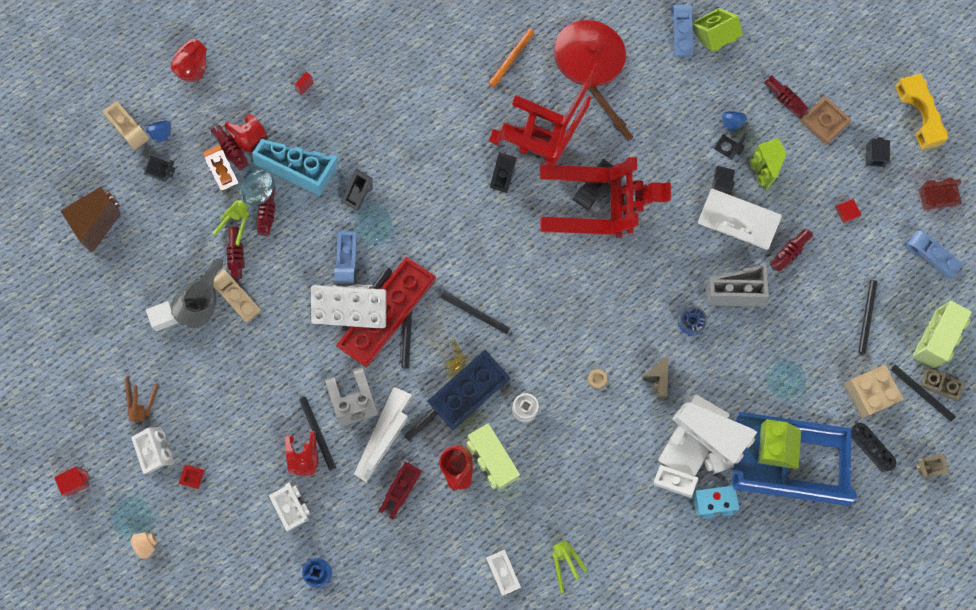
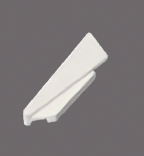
(385, 432)

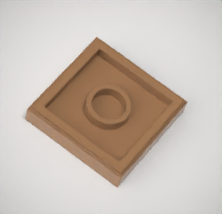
(825, 120)

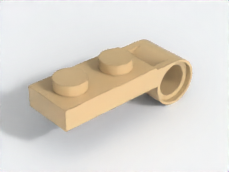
(125, 125)
(235, 296)

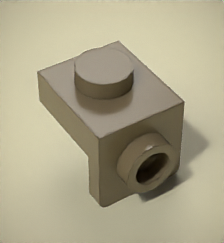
(932, 466)

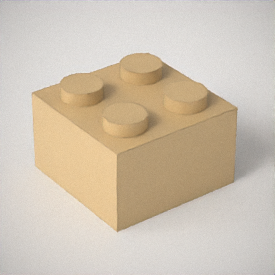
(873, 391)

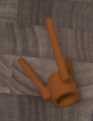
(137, 412)

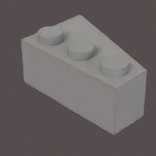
(739, 288)

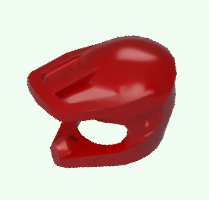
(189, 60)
(247, 135)
(305, 462)
(460, 475)

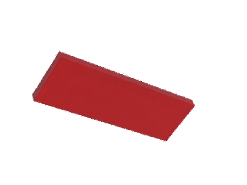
(403, 293)

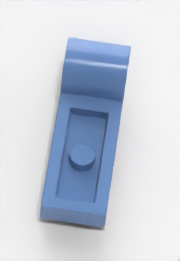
(682, 30)
(934, 253)
(346, 258)

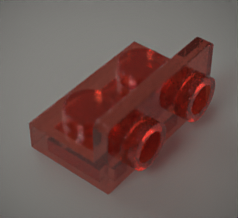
(940, 194)

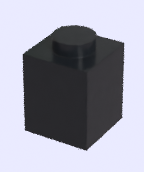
(877, 152)

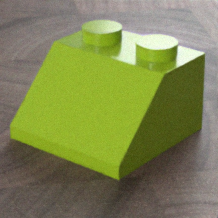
(717, 29)
(779, 444)

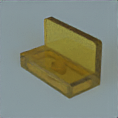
(457, 362)

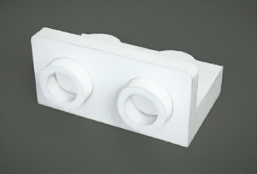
(152, 449)

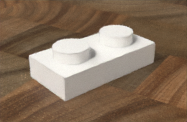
(676, 481)
(503, 572)

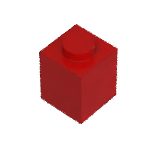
(72, 481)

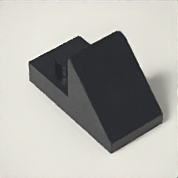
(503, 172)
(723, 180)
(357, 189)

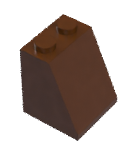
(92, 216)

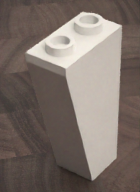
(718, 434)

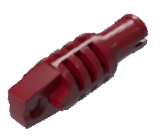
(787, 97)
(230, 148)
(265, 215)
(791, 250)
(235, 254)

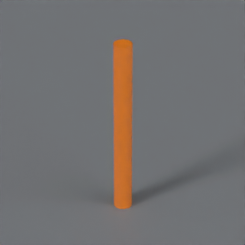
(522, 43)

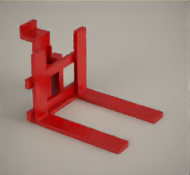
(538, 139)
(617, 224)

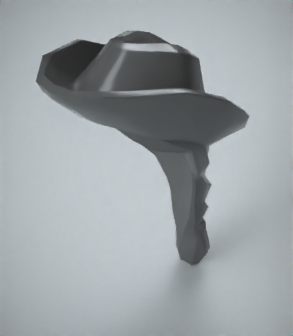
(197, 300)

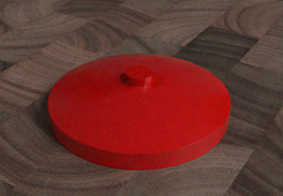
(589, 43)

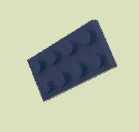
(468, 390)

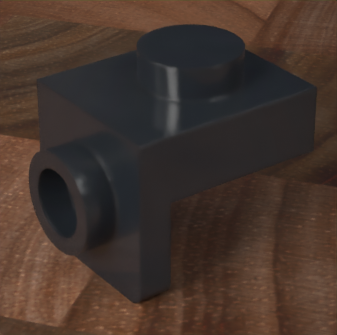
(159, 168)

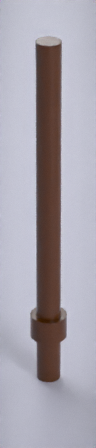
(619, 123)

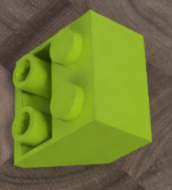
(767, 161)

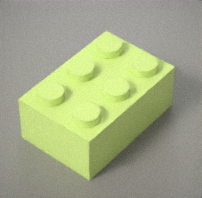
(942, 335)
(492, 457)

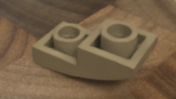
(942, 385)

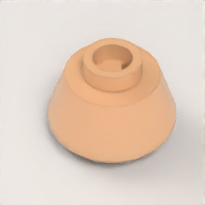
(144, 544)

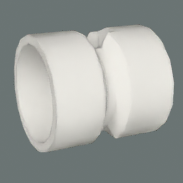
(525, 407)

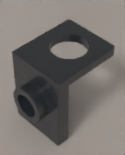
(736, 148)

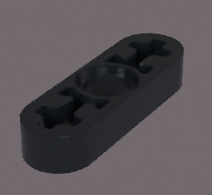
(880, 447)

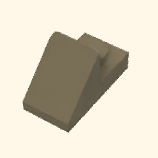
(659, 373)

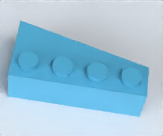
(297, 166)

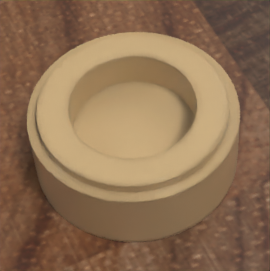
(597, 379)

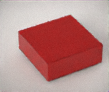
(304, 83)
(848, 210)
(191, 476)

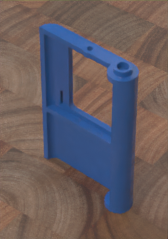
(774, 480)

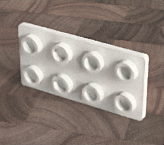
(739, 219)
(348, 305)
(683, 450)

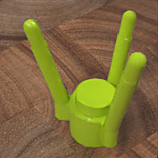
(236, 211)
(564, 551)

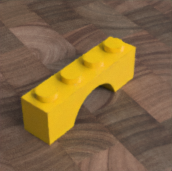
(915, 91)

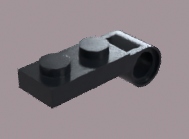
(591, 191)

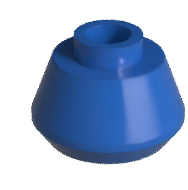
(733, 120)
(159, 130)

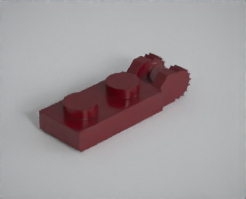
(401, 488)

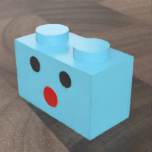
(715, 501)

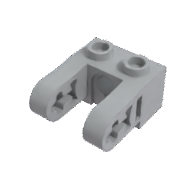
(355, 406)

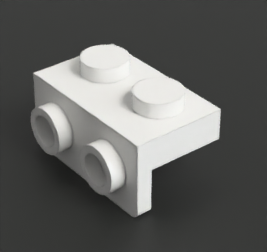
(289, 507)

